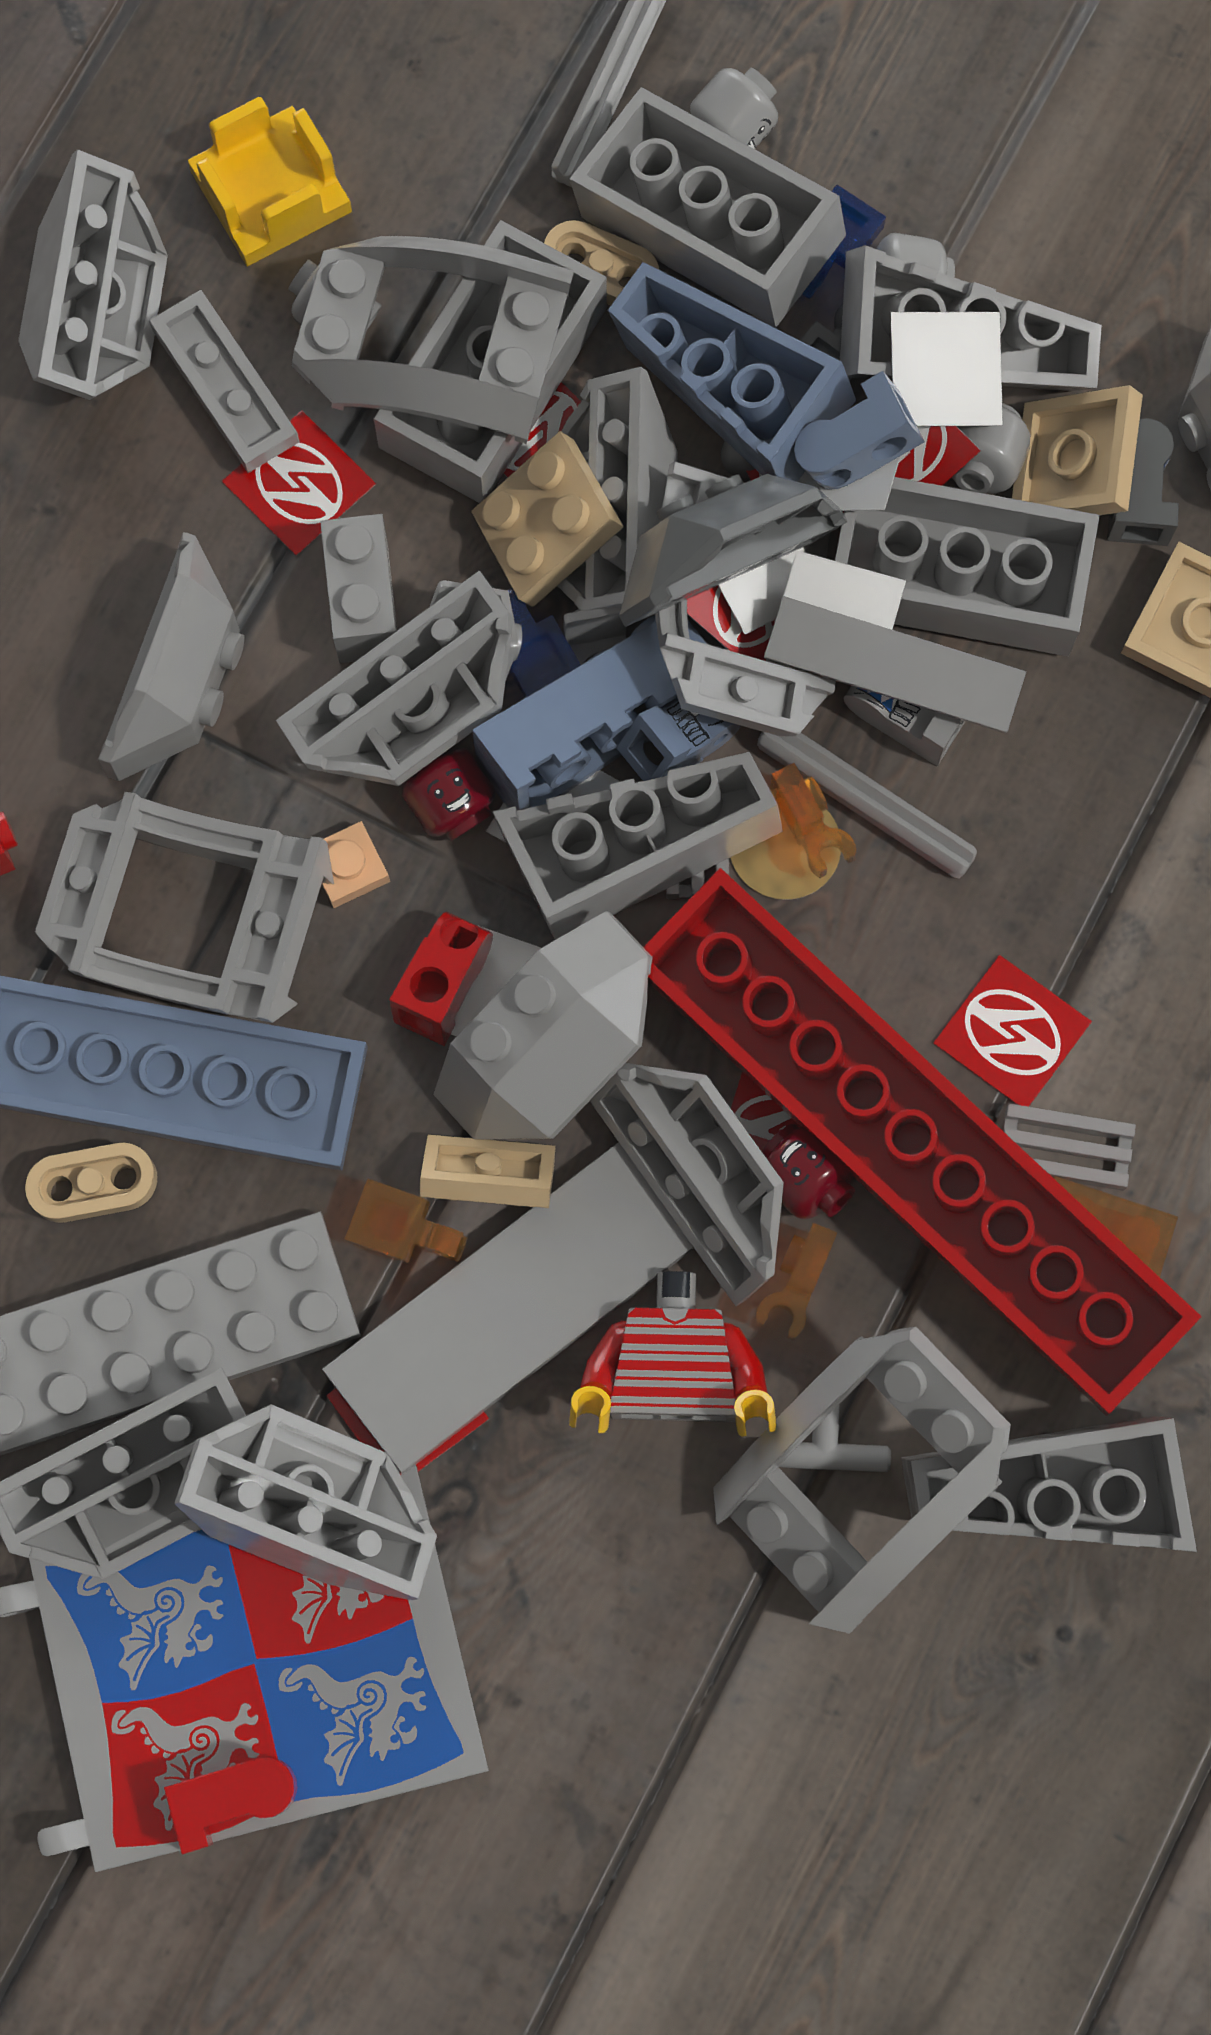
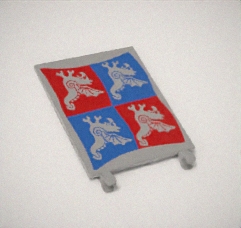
(239, 1660)

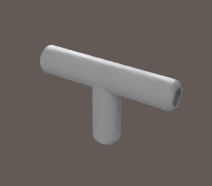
(829, 1455)

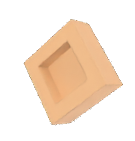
(354, 865)

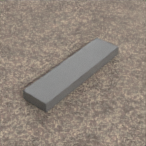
(895, 664)

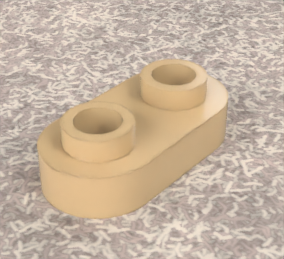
(601, 252)
(92, 1178)

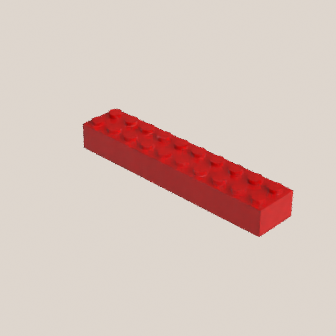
(917, 1143)

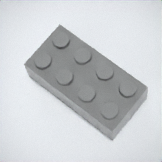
(709, 206)
(458, 343)
(978, 563)

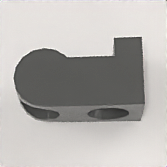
(1147, 517)

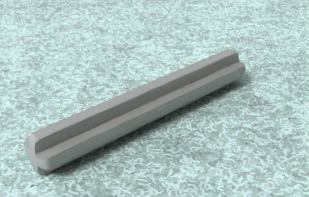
(606, 86)
(872, 801)

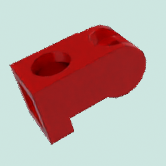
(440, 977)
(254, 1788)

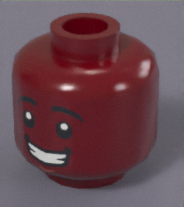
(450, 794)
(811, 1173)

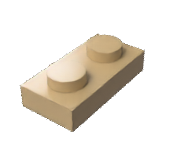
(487, 1171)

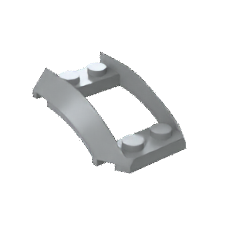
(514, 359)
(724, 681)
(269, 926)
(801, 1539)

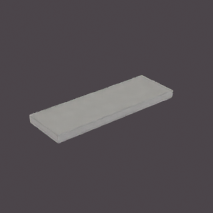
(508, 1309)

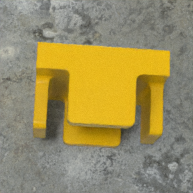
(268, 178)

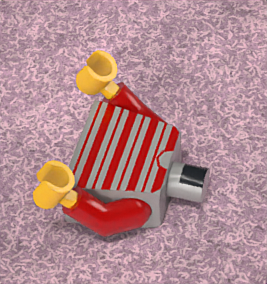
(674, 1366)

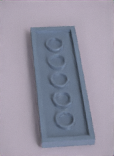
(178, 1073)

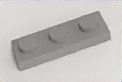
(224, 381)

